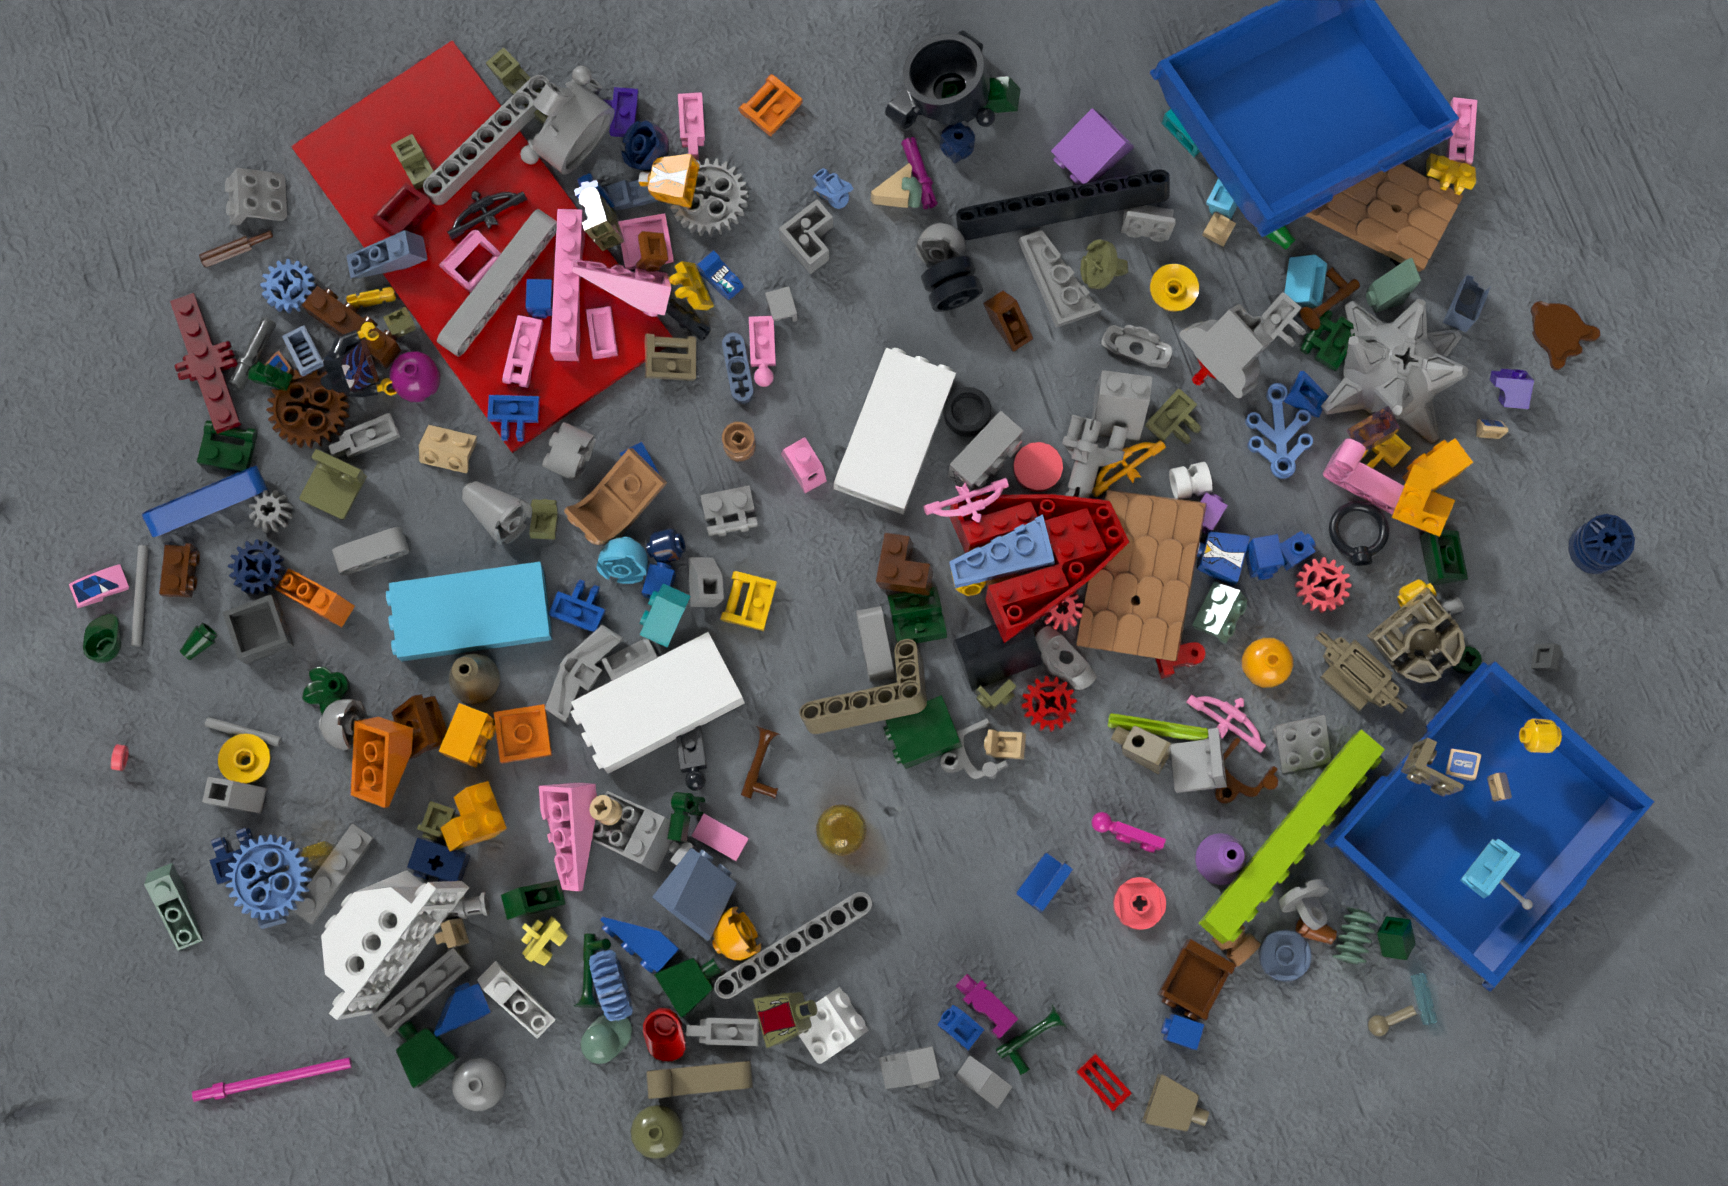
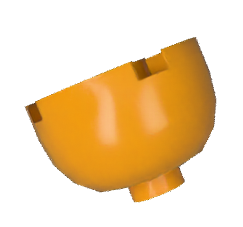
(1267, 662)
(735, 936)

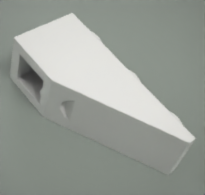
(515, 999)

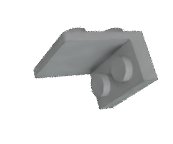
(1148, 222)
(1199, 764)

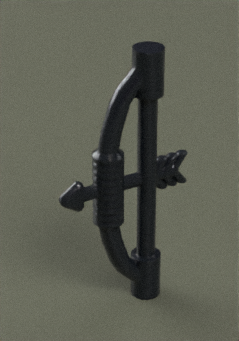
(488, 216)

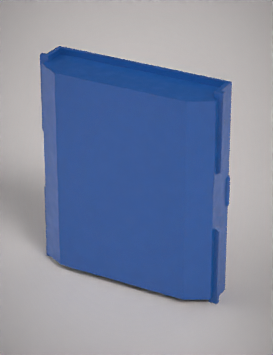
(1303, 104)
(1561, 819)

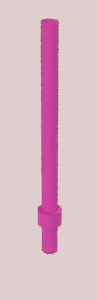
(221, 1090)

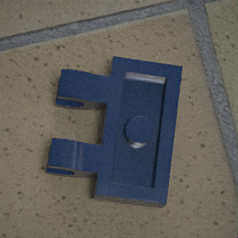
(220, 864)

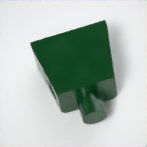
(687, 983)
(423, 1054)

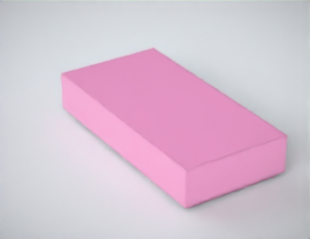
(602, 332)
(720, 837)

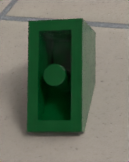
(532, 899)

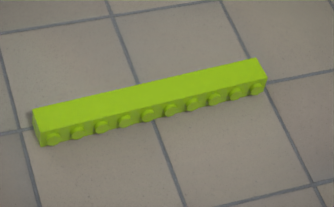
(1291, 837)

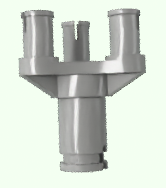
(1088, 454)

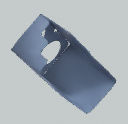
(1461, 322)

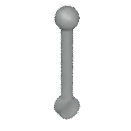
(1526, 903)

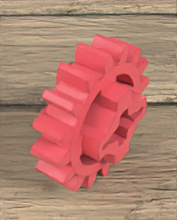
(1325, 594)

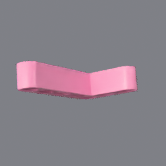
(1349, 473)

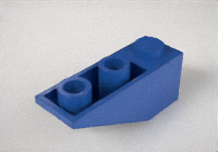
(649, 944)

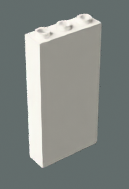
(894, 430)
(656, 703)

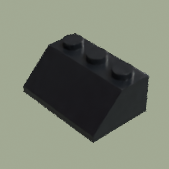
(989, 659)

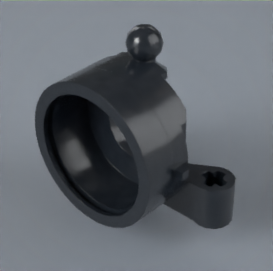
(930, 64)

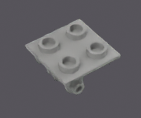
(1302, 743)

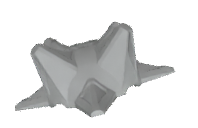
(1396, 368)

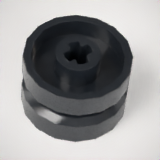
(952, 283)

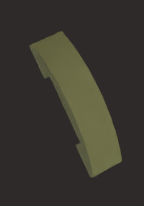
(511, 76)

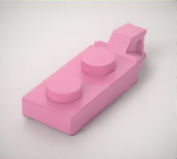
(691, 122)

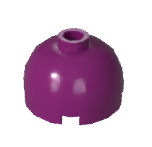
(414, 376)

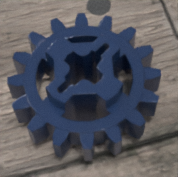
(246, 571)

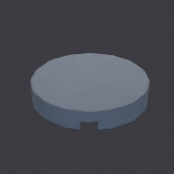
(1285, 955)

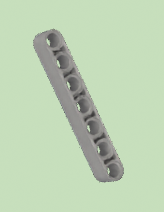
(484, 151)
(497, 283)
(785, 956)

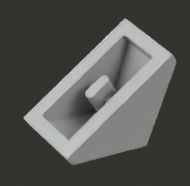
(983, 1081)

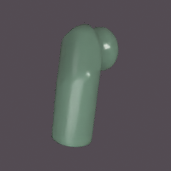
(915, 190)

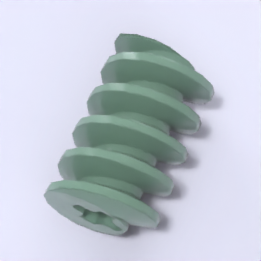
(1355, 936)

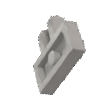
(1279, 315)

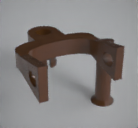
(1235, 787)

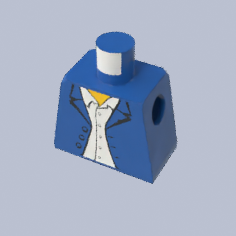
(1222, 556)

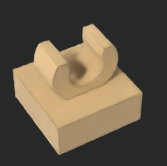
(1219, 229)
(452, 933)

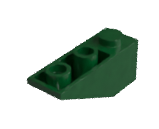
(1002, 97)

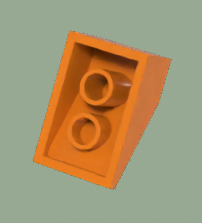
(379, 759)

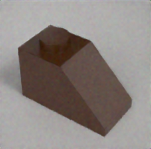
(1008, 320)

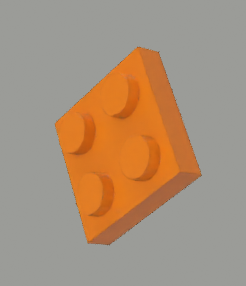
(522, 733)

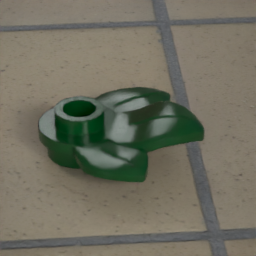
(321, 688)

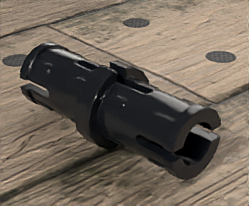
(687, 320)

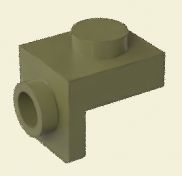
(544, 519)
(1002, 695)
(434, 819)

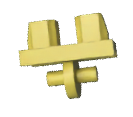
(535, 949)

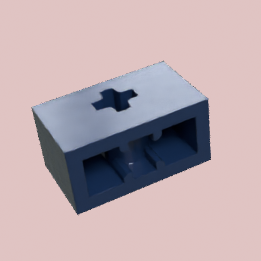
(426, 852)

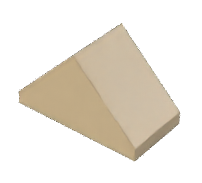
(890, 191)

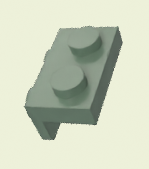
(1220, 611)

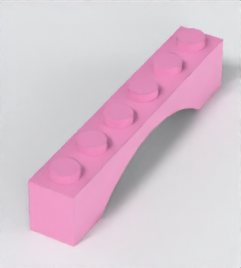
(566, 293)

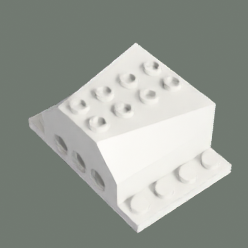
(381, 936)

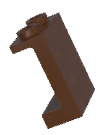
(1195, 980)

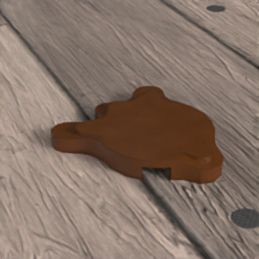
(1559, 331)

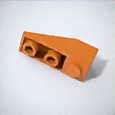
(315, 597)

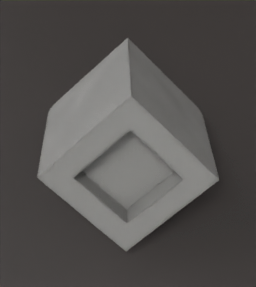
(781, 304)

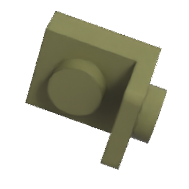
(399, 322)

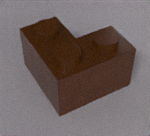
(896, 569)

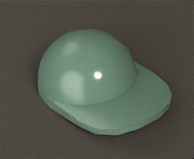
(605, 1039)

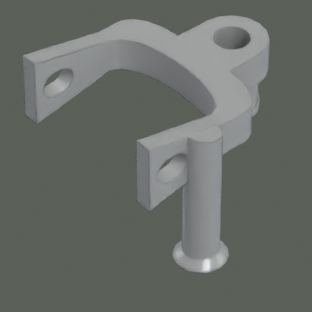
(962, 761)

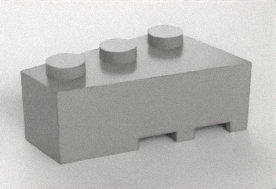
(910, 1068)

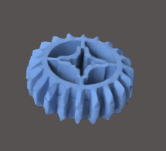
(610, 985)

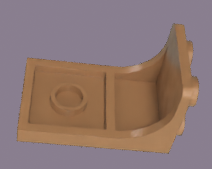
(616, 499)

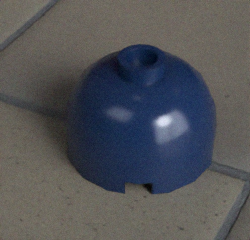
(644, 145)

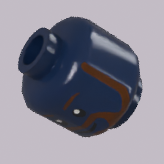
(666, 546)

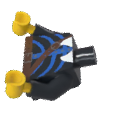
(351, 365)

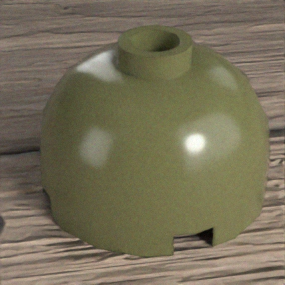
(656, 1131)

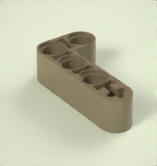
(699, 1079)

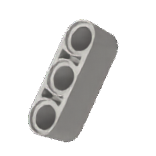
(370, 551)
(875, 643)

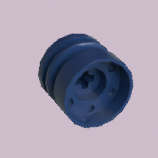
(1590, 552)

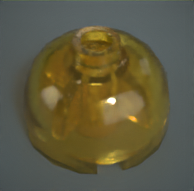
(841, 830)

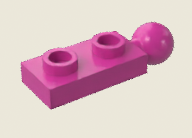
(1149, 842)

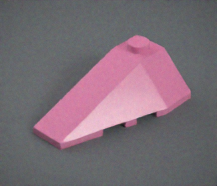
(640, 288)
(570, 827)

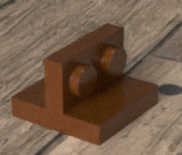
(425, 719)

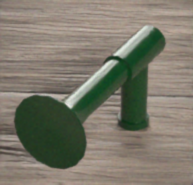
(589, 948)
(1011, 1046)

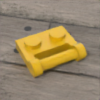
(756, 604)

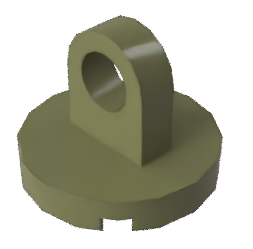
(1101, 264)

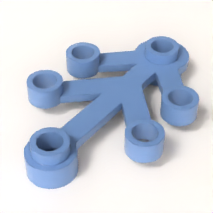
(1279, 435)

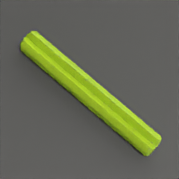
(1158, 727)

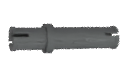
(252, 352)

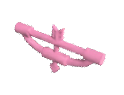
(964, 494)
(1233, 712)

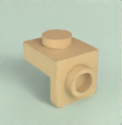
(1005, 744)

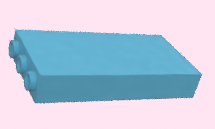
(469, 611)

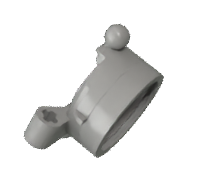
(573, 124)

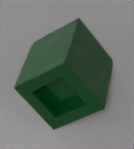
(1396, 938)

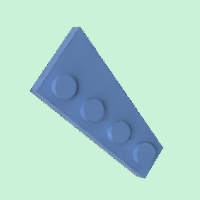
(1007, 555)

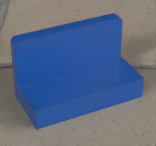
(1043, 882)

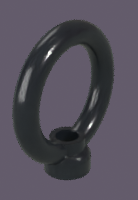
(1362, 554)

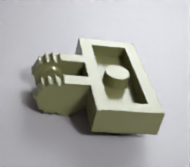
(1171, 415)

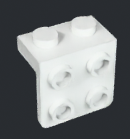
(833, 1026)

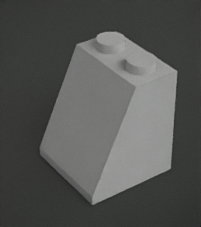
(1121, 402)

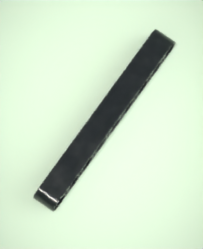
(1063, 204)

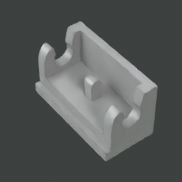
(629, 659)

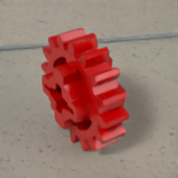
(1058, 711)

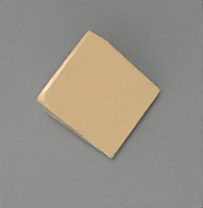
(1499, 787)

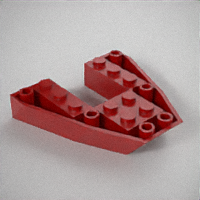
(1082, 540)

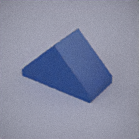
(1306, 394)

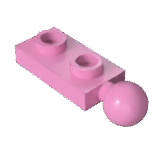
(762, 348)

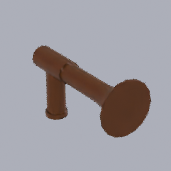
(1312, 316)
(751, 780)

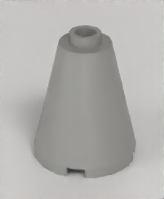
(497, 511)

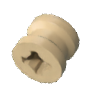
(606, 816)

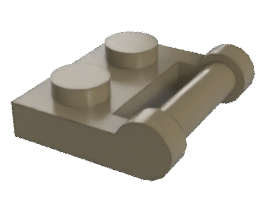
(670, 365)

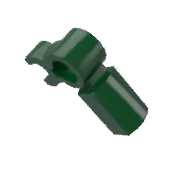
(270, 376)
(682, 804)

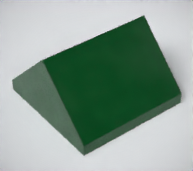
(1443, 557)

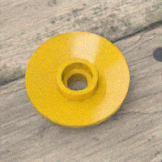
(1178, 277)
(238, 748)

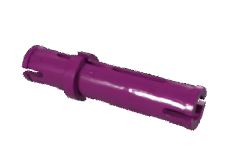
(919, 172)

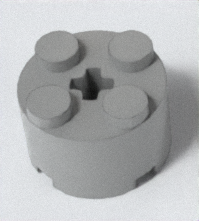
(569, 451)

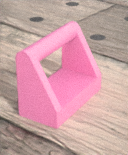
(461, 252)

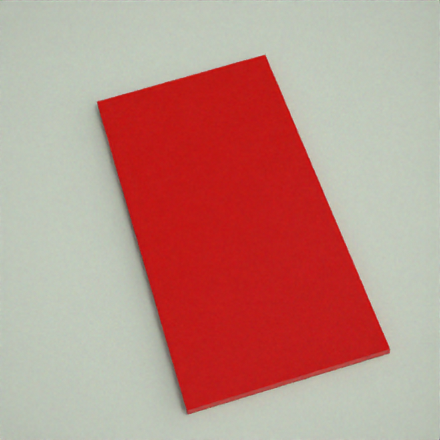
(359, 172)

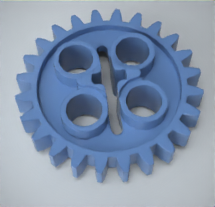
(260, 856)

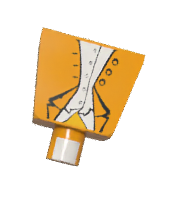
(672, 179)

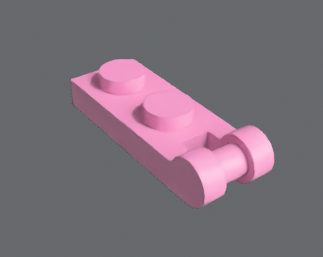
(1463, 130)
(522, 350)

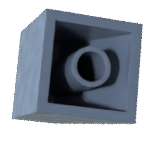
(697, 892)

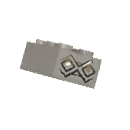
(986, 453)

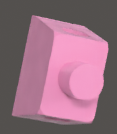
(803, 464)

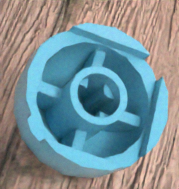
(623, 560)

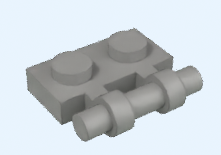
(727, 504)

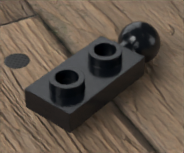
(692, 758)

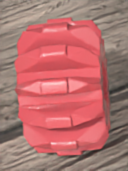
(1069, 616)

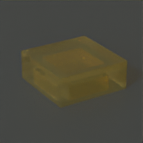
(317, 850)

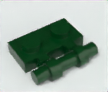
(1336, 344)

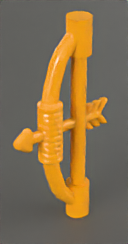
(1153, 449)

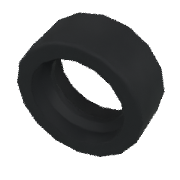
(967, 392)

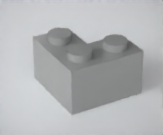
(803, 233)

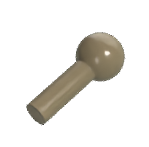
(1379, 1025)

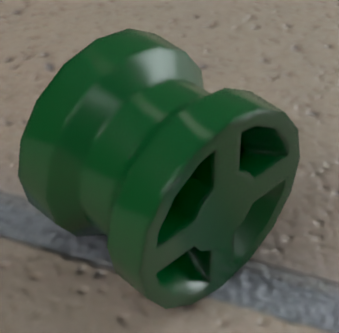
(1475, 660)

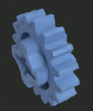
(281, 278)

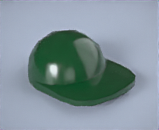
(102, 639)

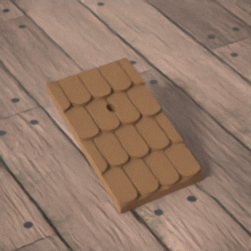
(1392, 213)
(1154, 567)

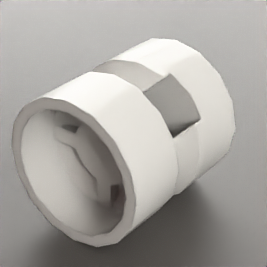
(1189, 481)

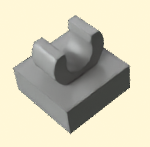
(680, 851)

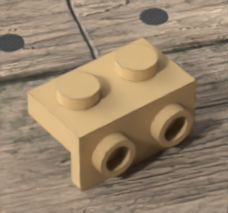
(446, 448)

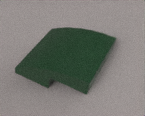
(917, 616)

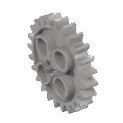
(703, 216)

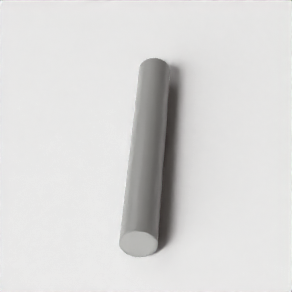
(236, 730)

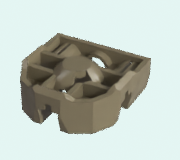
(1430, 641)

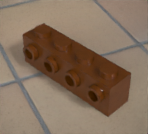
(344, 319)

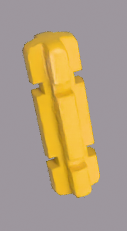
(372, 297)

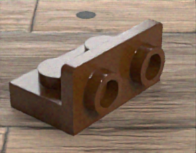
(178, 570)

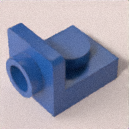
(960, 1026)

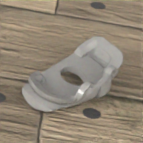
(1154, 351)
(1077, 673)

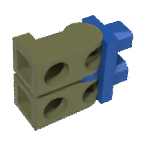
(602, 219)

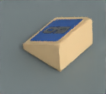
(1491, 429)
(1463, 764)

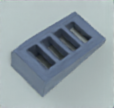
(296, 337)

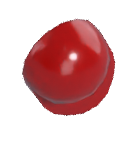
(664, 1035)

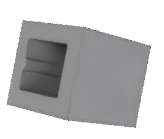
(705, 582)
(234, 795)

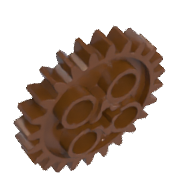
(302, 429)

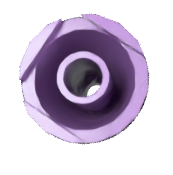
(1213, 860)

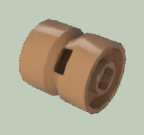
(738, 441)
(1241, 948)

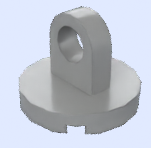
(1307, 903)

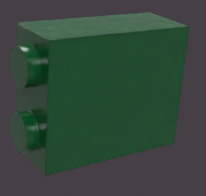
(923, 734)

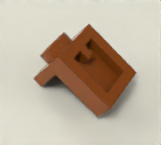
(652, 251)

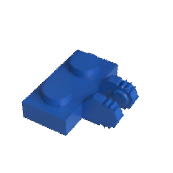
(513, 409)
(578, 612)

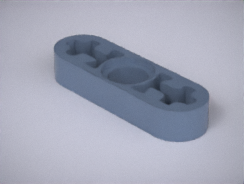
(741, 350)

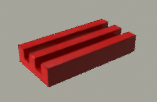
(1119, 1098)

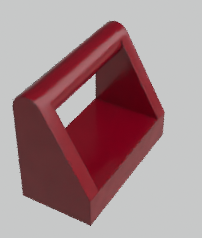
(412, 218)

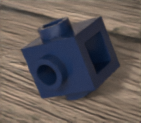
(959, 148)

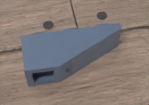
(387, 255)

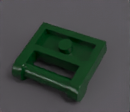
(227, 455)

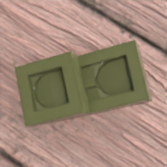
(412, 160)

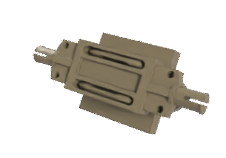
(1358, 675)

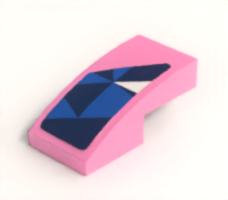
(98, 585)

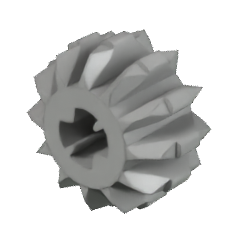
(267, 503)

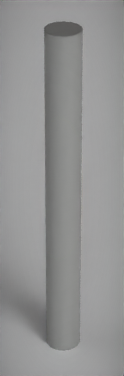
(139, 598)

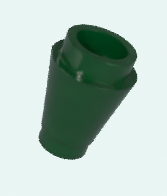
(198, 641)

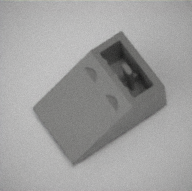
(637, 835)

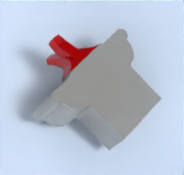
(1229, 349)

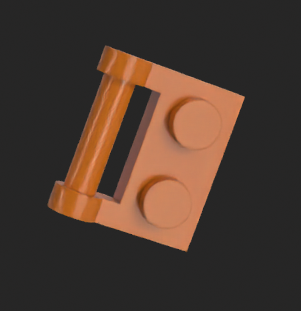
(776, 110)

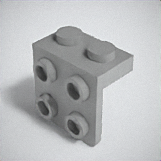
(255, 195)

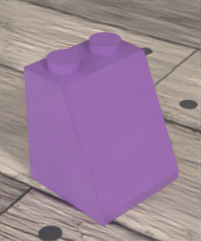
(1091, 148)

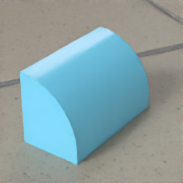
(1306, 280)

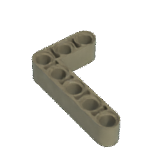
(876, 703)

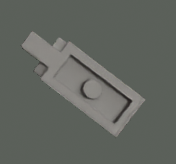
(365, 437)
(726, 1031)

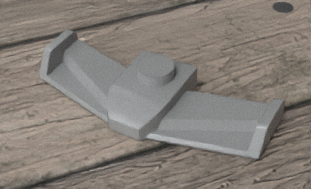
(579, 671)

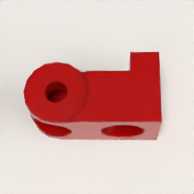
(1189, 655)

